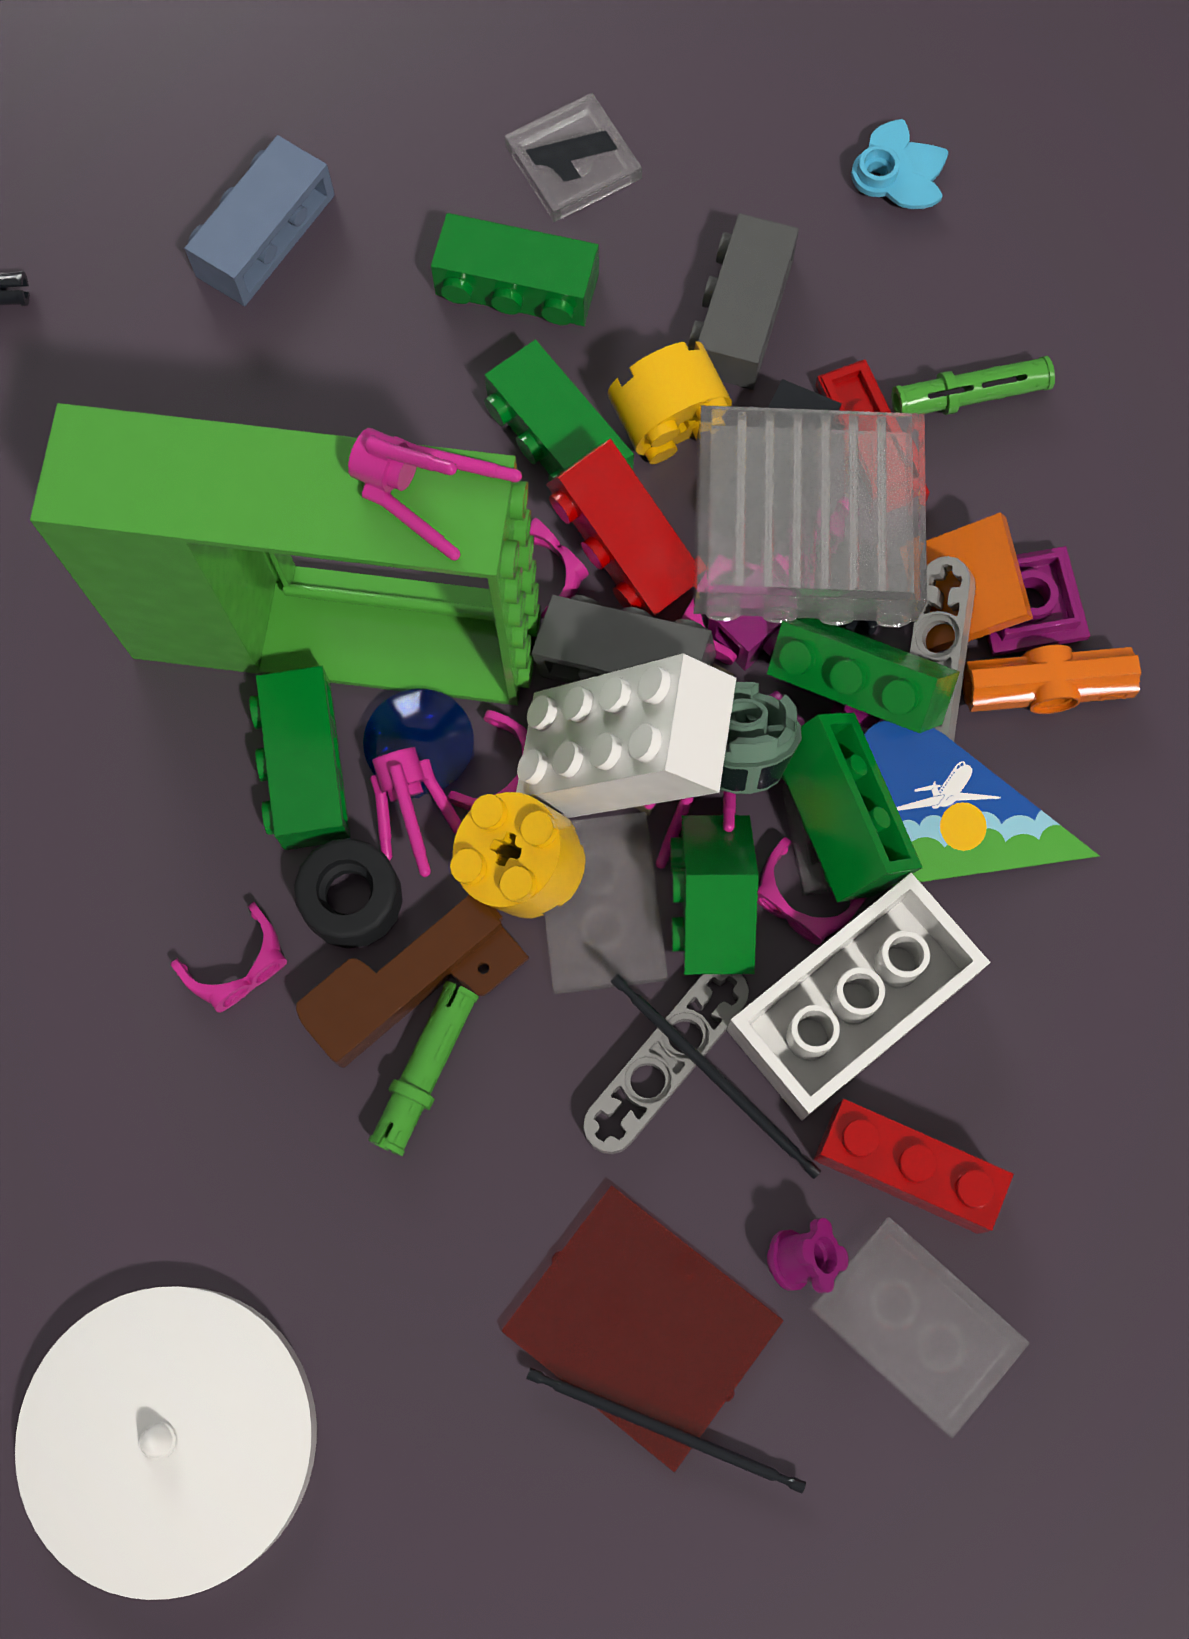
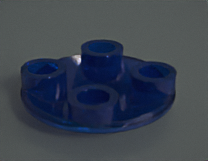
(423, 721)

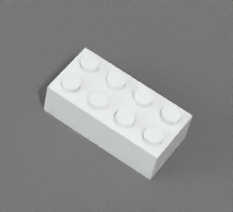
(628, 737)
(856, 996)

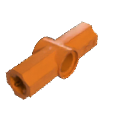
(1051, 679)

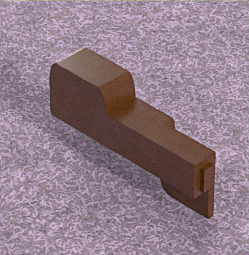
(360, 1006)

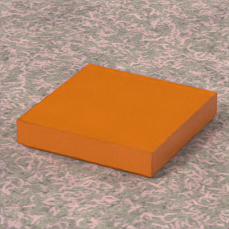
(1000, 589)

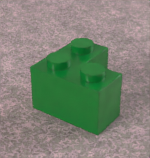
(719, 893)

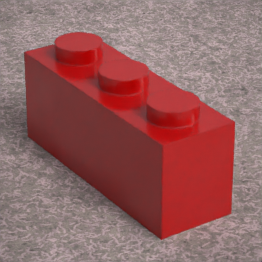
(623, 529)
(913, 1167)

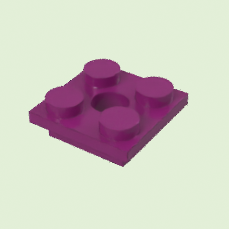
(1062, 615)

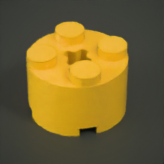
(666, 398)
(489, 850)

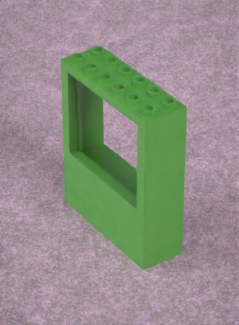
(192, 534)

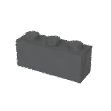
(745, 297)
(591, 640)

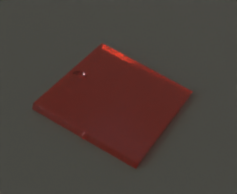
(643, 1324)

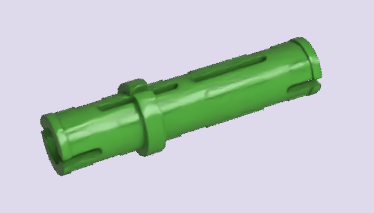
(1030, 377)
(414, 1088)

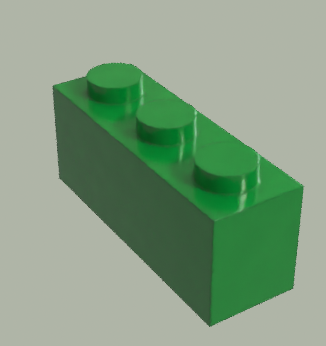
(515, 270)
(546, 411)
(863, 673)
(300, 758)
(848, 809)

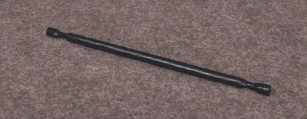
(723, 1083)
(666, 1430)

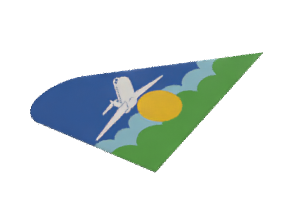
(961, 811)

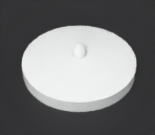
(165, 1442)

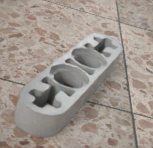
(959, 599)
(661, 1055)

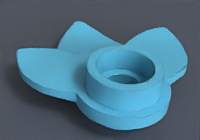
(904, 166)

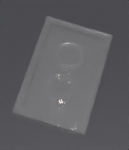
(614, 913)
(920, 1327)

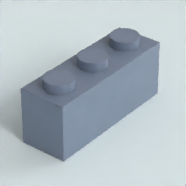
(260, 220)

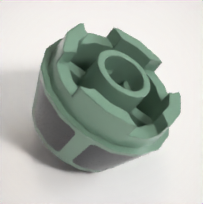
(759, 740)

